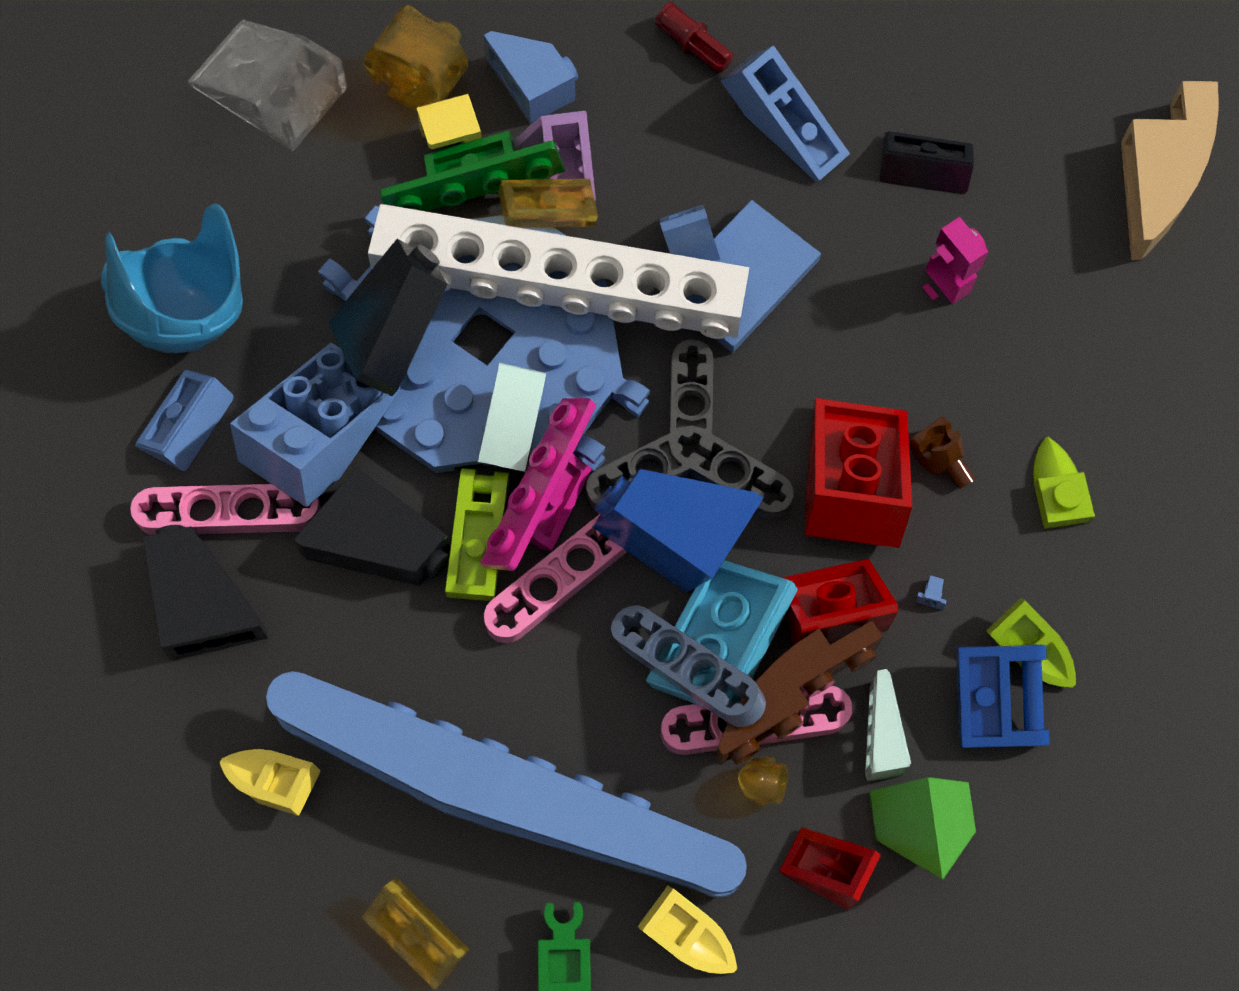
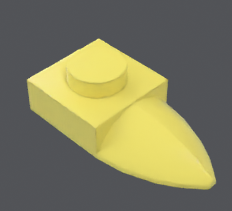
(271, 778)
(688, 934)

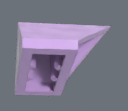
(572, 141)

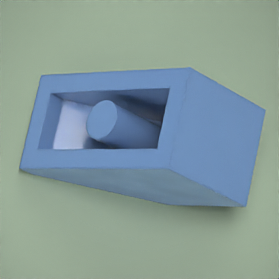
(531, 73)

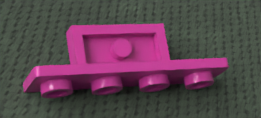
(547, 490)

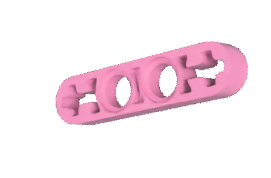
(225, 518)
(557, 569)
(693, 717)

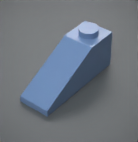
(785, 112)

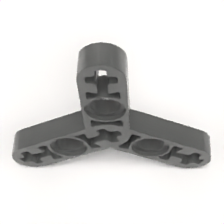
(696, 428)

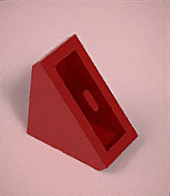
(830, 866)

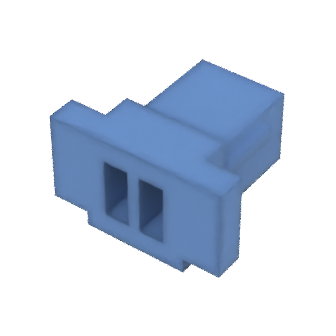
(932, 594)

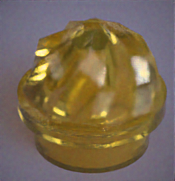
(764, 780)

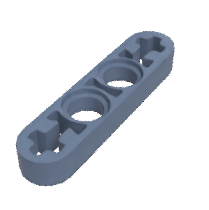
(688, 662)

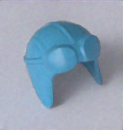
(177, 289)

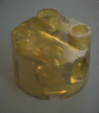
(417, 58)

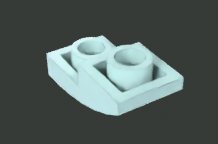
(512, 417)

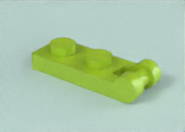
(471, 531)

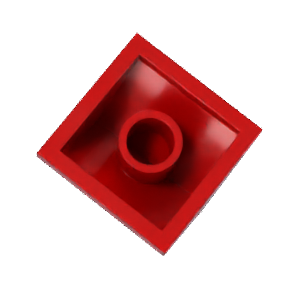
(839, 601)

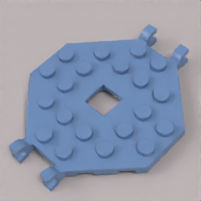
(449, 391)

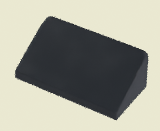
(926, 162)

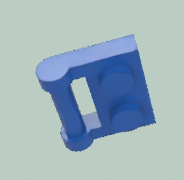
(986, 696)

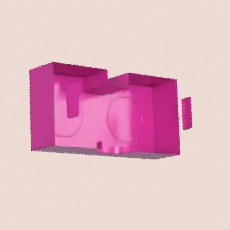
(956, 260)

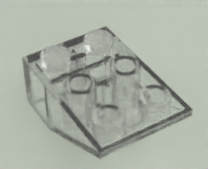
(272, 80)

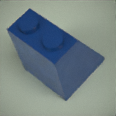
(675, 523)

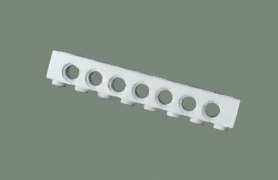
(582, 260)

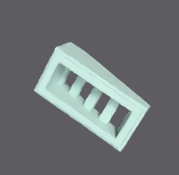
(886, 743)

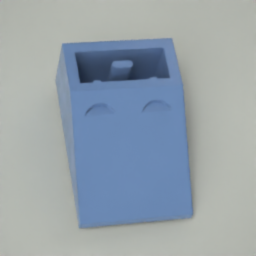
(309, 426)

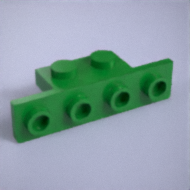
(473, 171)

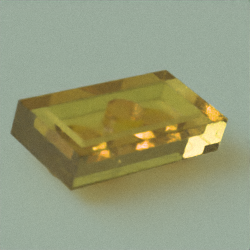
(548, 203)
(415, 933)

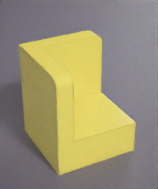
(448, 122)

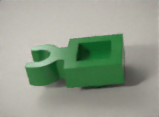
(564, 960)

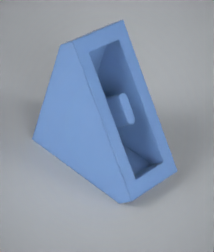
(690, 234)

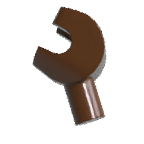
(940, 450)

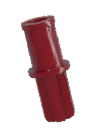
(693, 37)

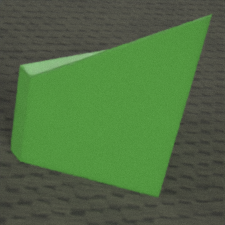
(924, 821)

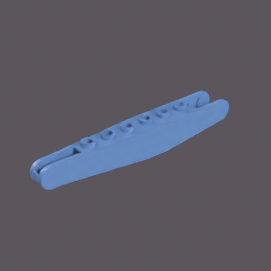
(500, 789)

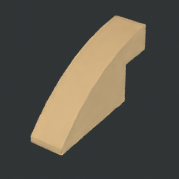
(1166, 162)

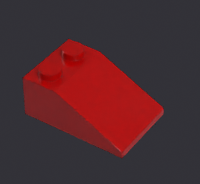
(858, 474)

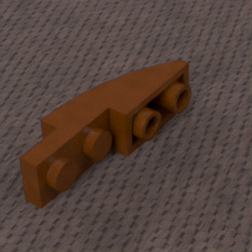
(801, 669)

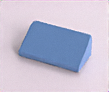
(185, 419)

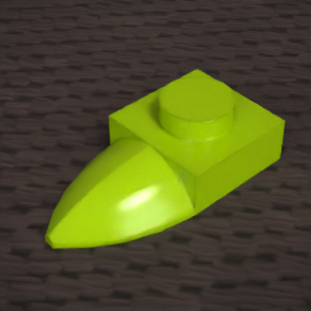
(1060, 488)
(1025, 626)

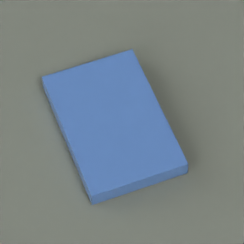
(776, 264)

